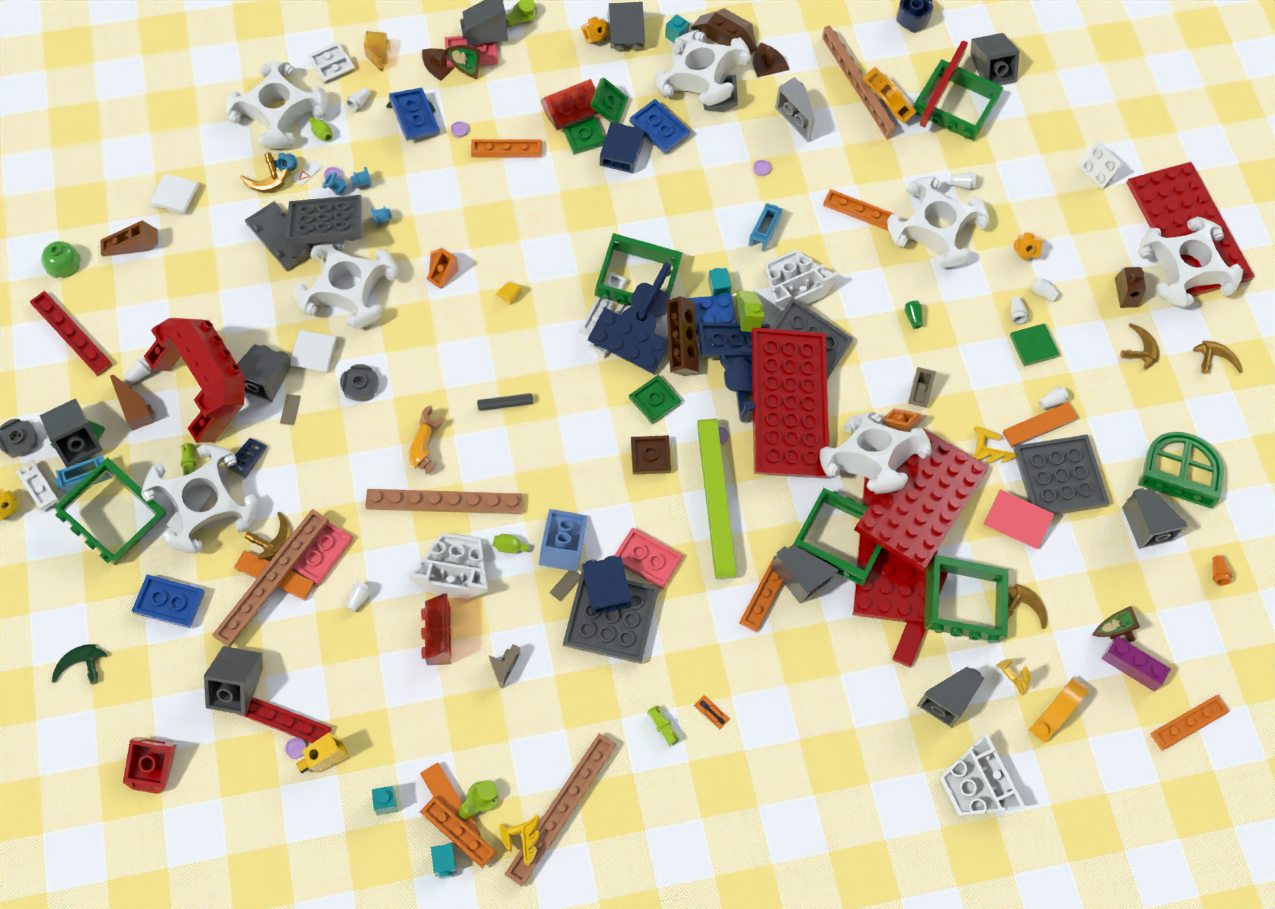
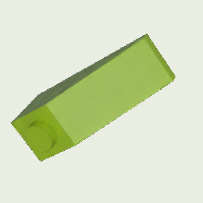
(749, 310)

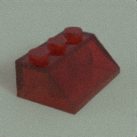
(570, 105)
(437, 631)

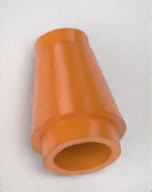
(1220, 571)

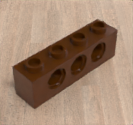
(682, 336)

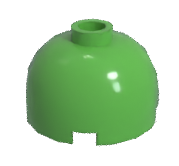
(60, 259)

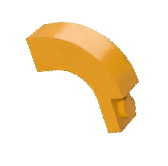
(890, 93)
(1059, 709)

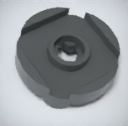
(366, 390)
(24, 444)

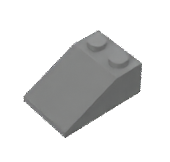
(795, 107)

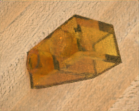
(376, 48)

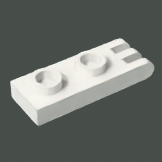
(37, 486)

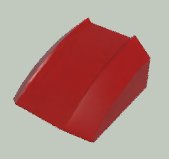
(148, 764)

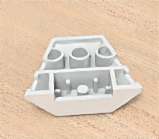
(799, 278)
(452, 567)
(980, 782)

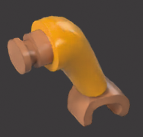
(418, 450)

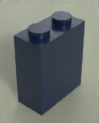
(622, 147)
(606, 585)

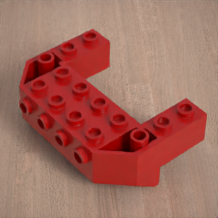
(210, 365)

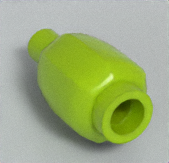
(321, 129)
(509, 544)

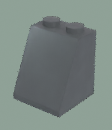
(484, 23)
(626, 25)
(995, 58)
(264, 371)
(70, 432)
(1152, 519)
(802, 571)
(232, 680)
(951, 697)

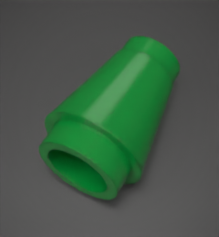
(914, 313)

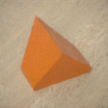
(441, 267)
(903, 419)

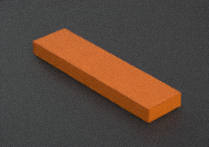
(506, 148)
(857, 209)
(1039, 425)
(292, 583)
(761, 600)
(1189, 722)
(444, 792)
(458, 832)

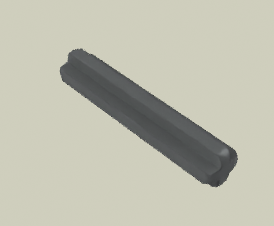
(505, 401)

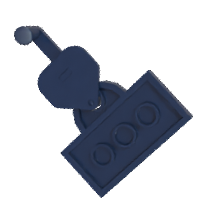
(634, 336)
(735, 355)

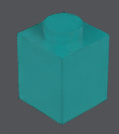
(676, 27)
(719, 282)
(384, 800)
(443, 860)

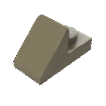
(921, 387)
(503, 669)

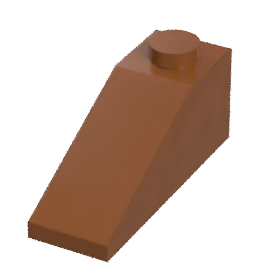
(131, 239)
(133, 405)

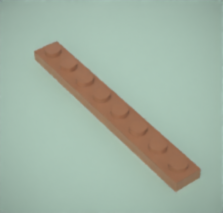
(855, 77)
(444, 501)
(270, 578)
(563, 806)

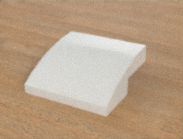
(330, 62)
(173, 193)
(313, 351)

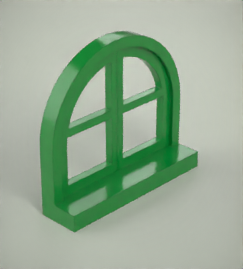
(1180, 486)

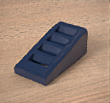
(246, 469)

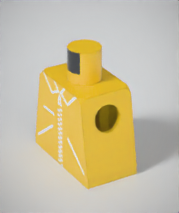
(323, 754)

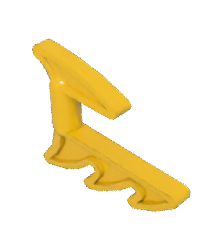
(983, 452)
(1020, 680)
(529, 838)

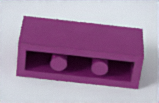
(1136, 663)

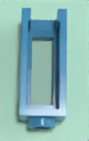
(772, 211)
(70, 484)

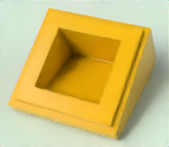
(509, 292)

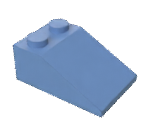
(563, 540)

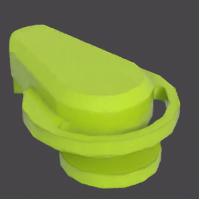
(521, 13)
(479, 799)

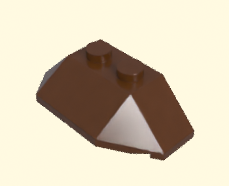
(724, 26)

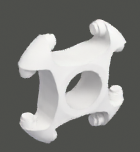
(696, 55)
(278, 119)
(936, 204)
(1181, 274)
(351, 299)
(890, 447)
(206, 476)

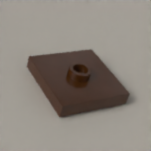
(650, 454)

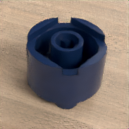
(914, 14)

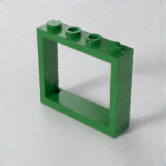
(969, 81)
(639, 249)
(129, 484)
(850, 507)
(973, 570)

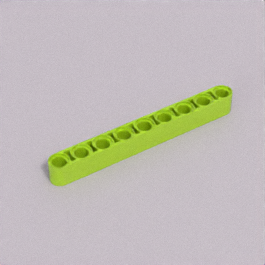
(716, 499)

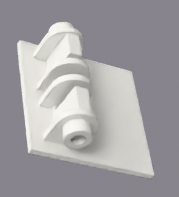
(1100, 164)

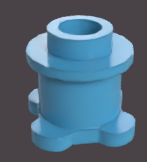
(286, 161)
(361, 179)
(334, 183)
(381, 215)

